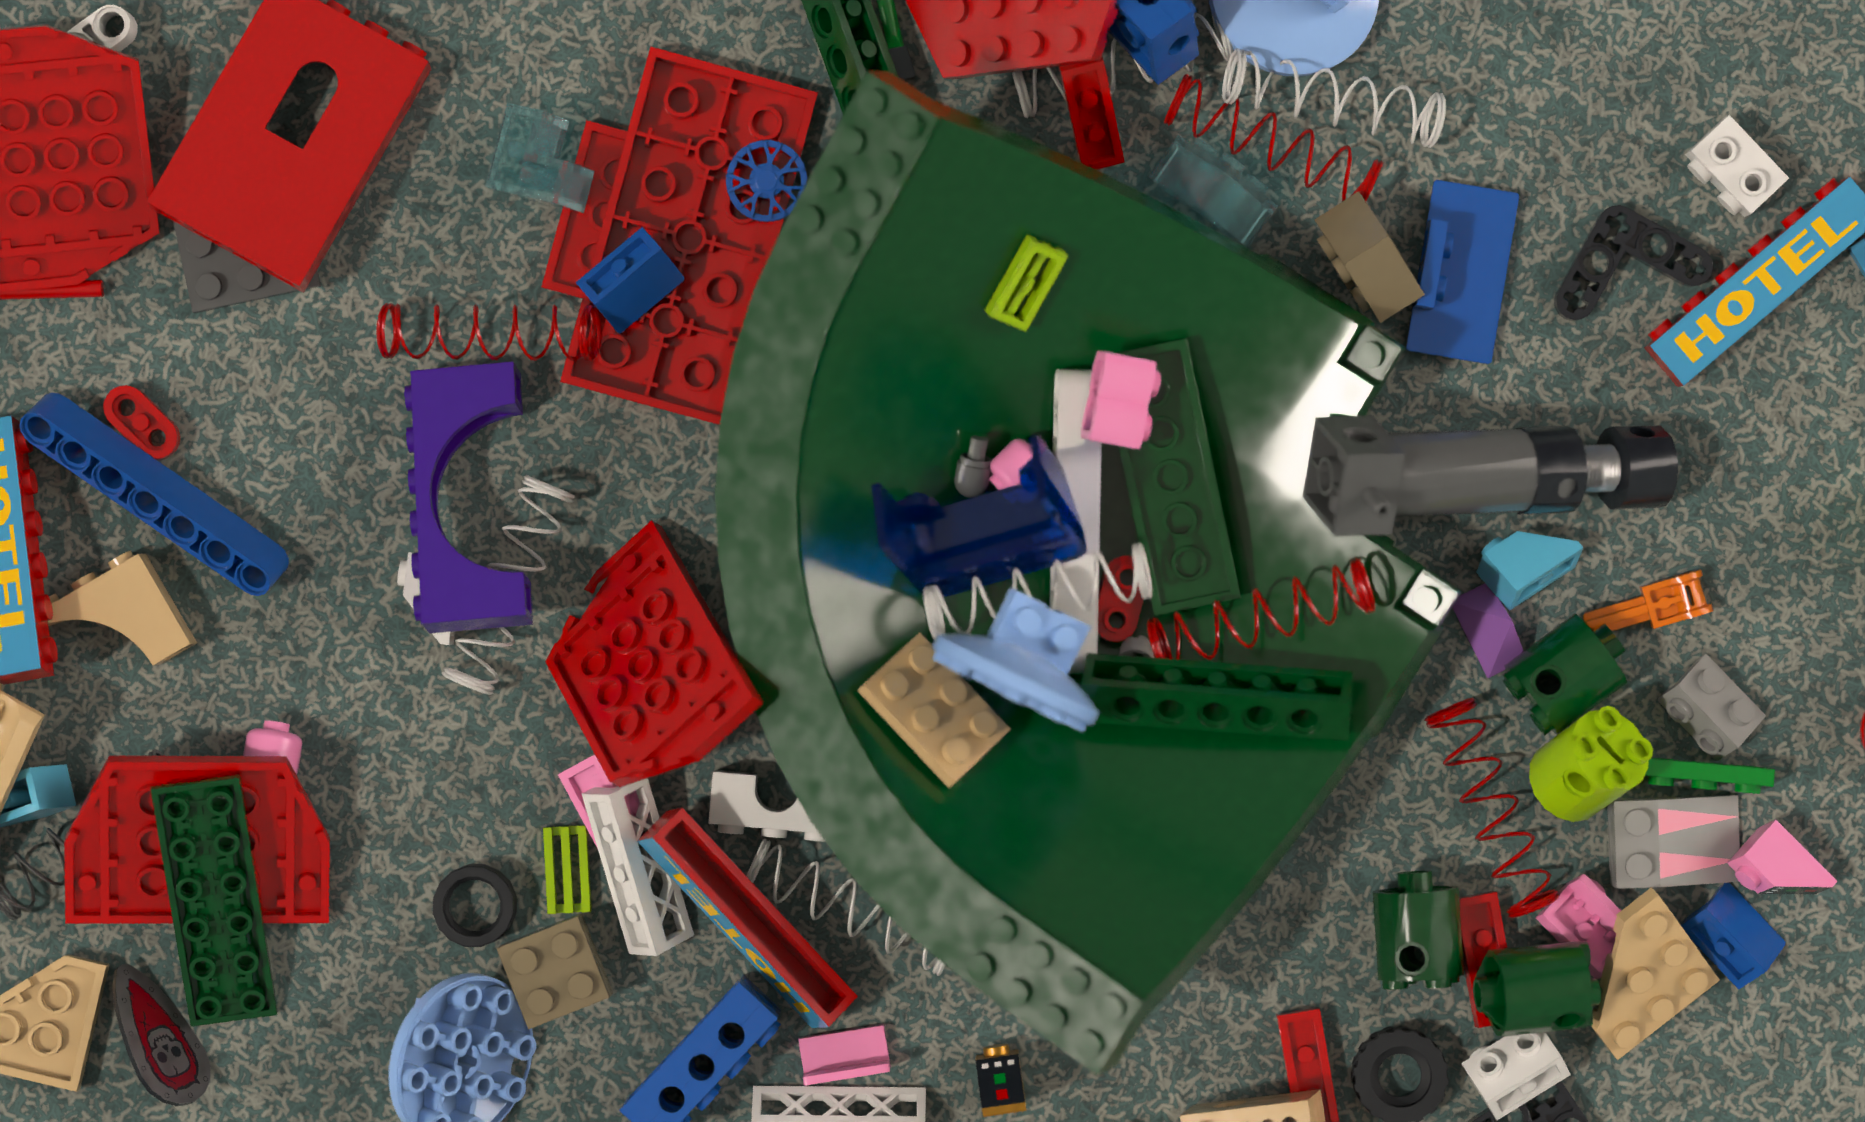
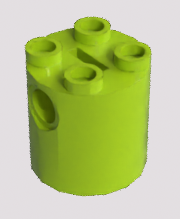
(1589, 765)

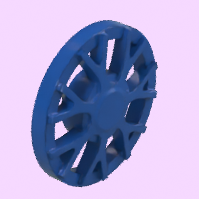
(765, 180)

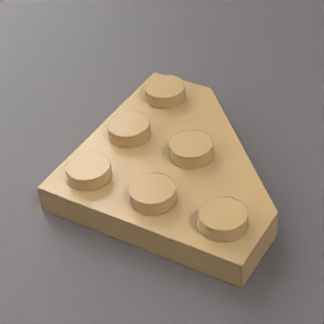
(1648, 975)
(51, 1022)

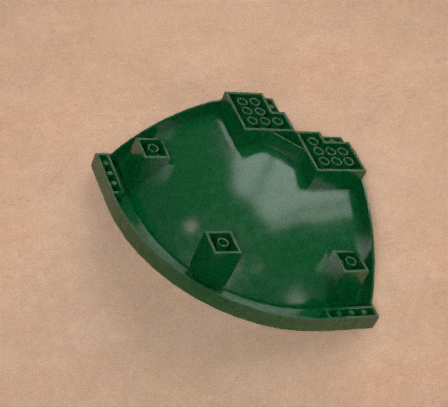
(1066, 860)

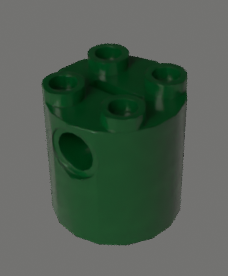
(1578, 662)
(1422, 918)
(1537, 988)

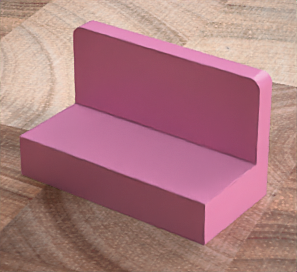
(844, 1054)

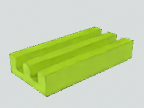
(1020, 279)
(568, 906)

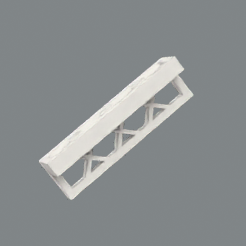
(631, 872)
(839, 1100)

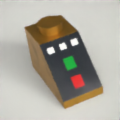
(1000, 1080)

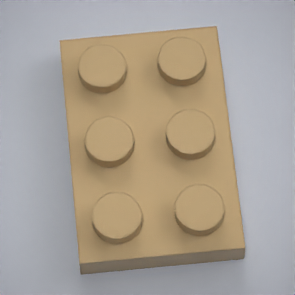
(934, 710)

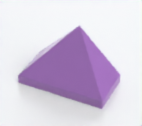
(1487, 629)

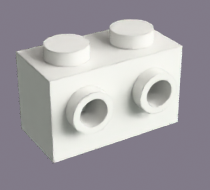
(1735, 167)
(1515, 1070)

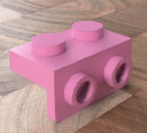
(1583, 915)

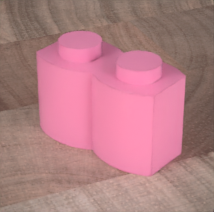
(1120, 400)

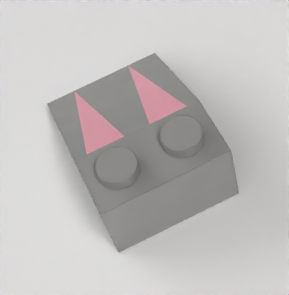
(1672, 840)

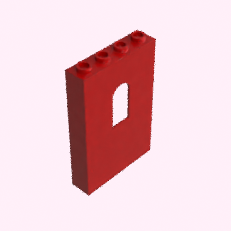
(261, 191)

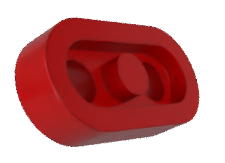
(142, 423)
(1110, 601)

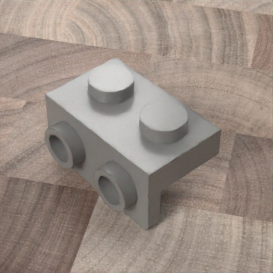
(1711, 708)

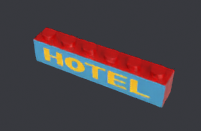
(1760, 283)
(25, 640)
(747, 918)

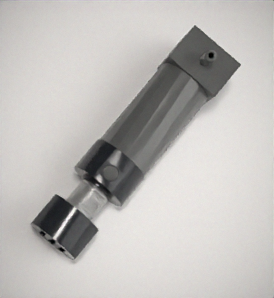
(1368, 476)

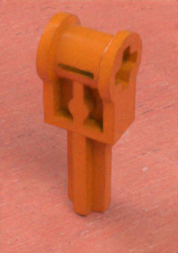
(1660, 603)

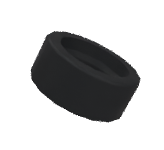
(451, 928)

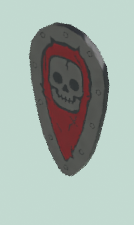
(159, 1040)

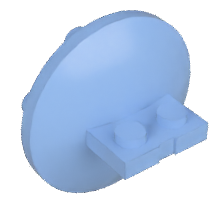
(1304, 31)
(1025, 659)
(459, 1053)

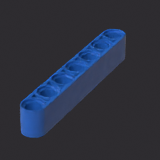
(154, 493)

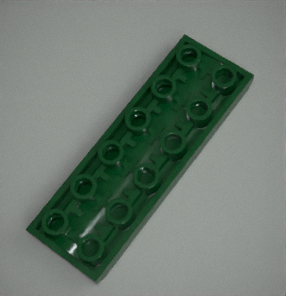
(214, 900)

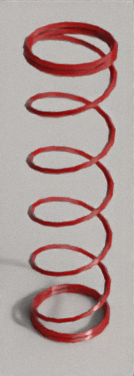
(1365, 187)
(594, 334)
(1362, 586)
(1542, 899)

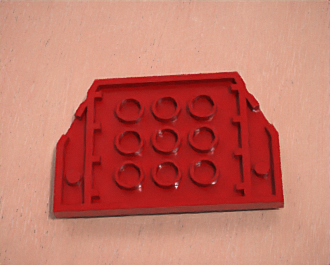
(1011, 35)
(69, 158)
(649, 665)
(116, 853)

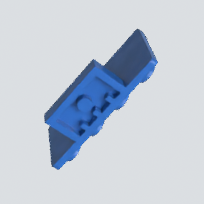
(1462, 271)

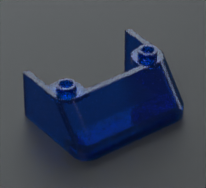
(985, 534)

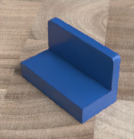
(630, 280)
(1734, 936)

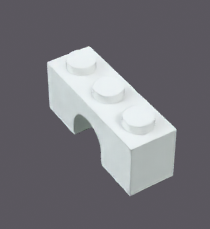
(737, 805)

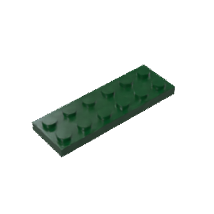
(1177, 492)

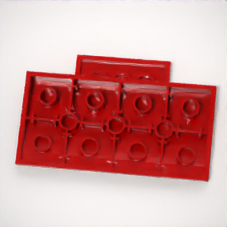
(673, 184)

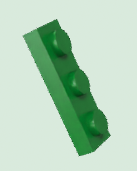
(1707, 775)

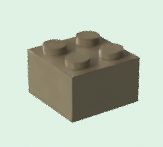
(1367, 258)
(555, 971)

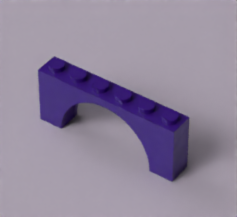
(446, 411)

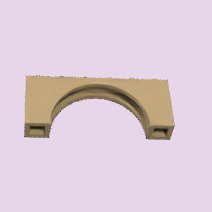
(131, 602)

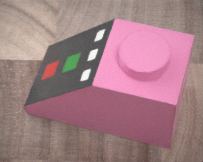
(1778, 864)

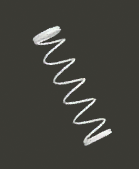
(1224, 46)
(1424, 117)
(538, 487)
(933, 596)
(762, 856)

